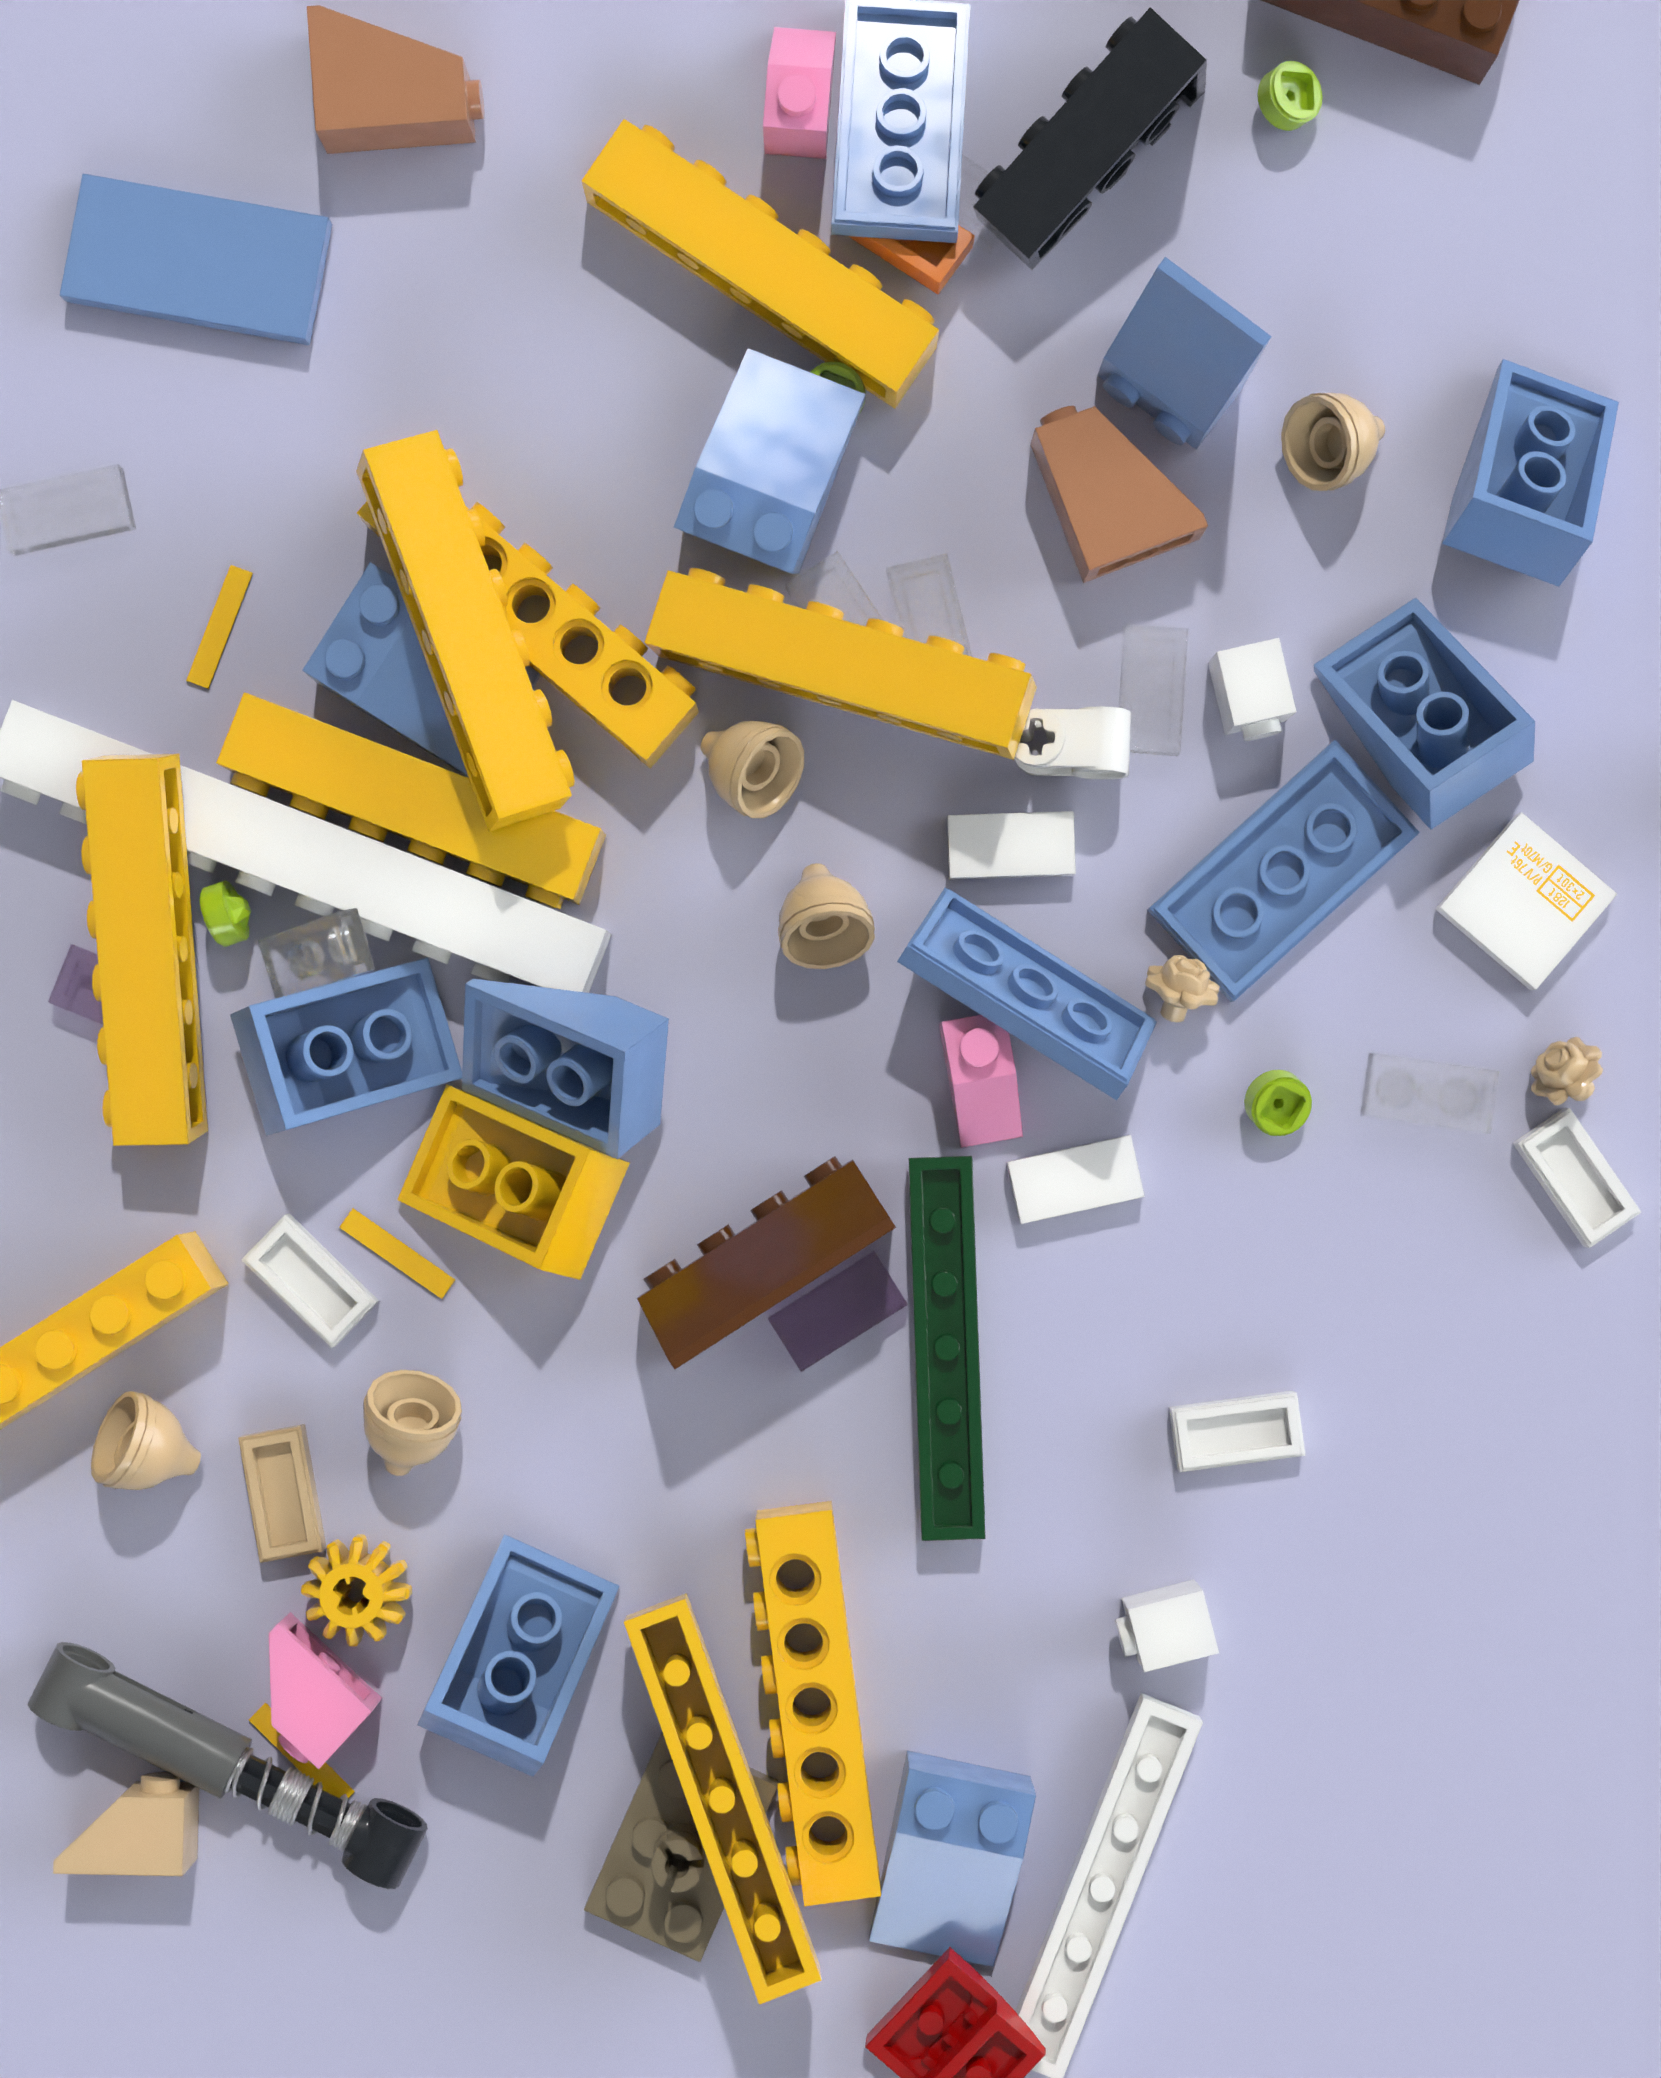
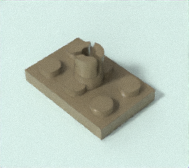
(657, 1868)

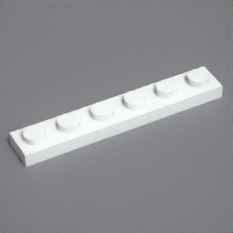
(1105, 1877)

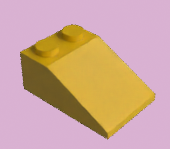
(513, 1183)

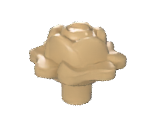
(1182, 986)
(1566, 1071)

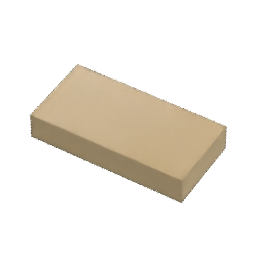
(282, 1493)

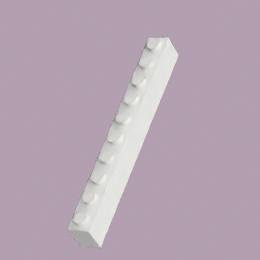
(324, 864)

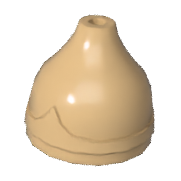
(1329, 440)
(754, 766)
(824, 921)
(410, 1418)
(141, 1445)

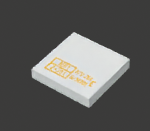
(1526, 901)

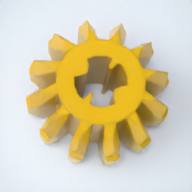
(334, 1591)

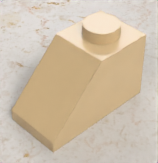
(141, 1834)

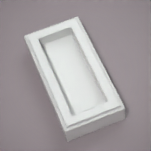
(1011, 845)
(1576, 1177)
(1075, 1179)
(310, 1280)
(1237, 1431)

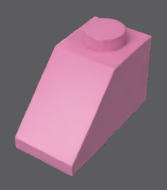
(799, 92)
(981, 1080)
(313, 1693)

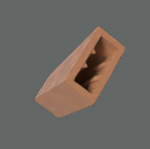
(386, 88)
(1109, 494)

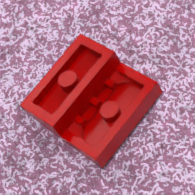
(954, 2028)

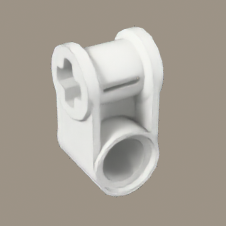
(1085, 745)

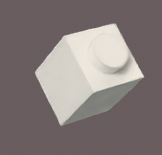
(1252, 689)
(1167, 1626)

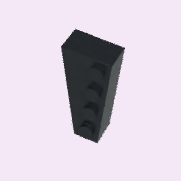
(1091, 136)

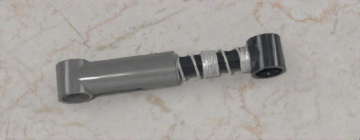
(87, 1694)

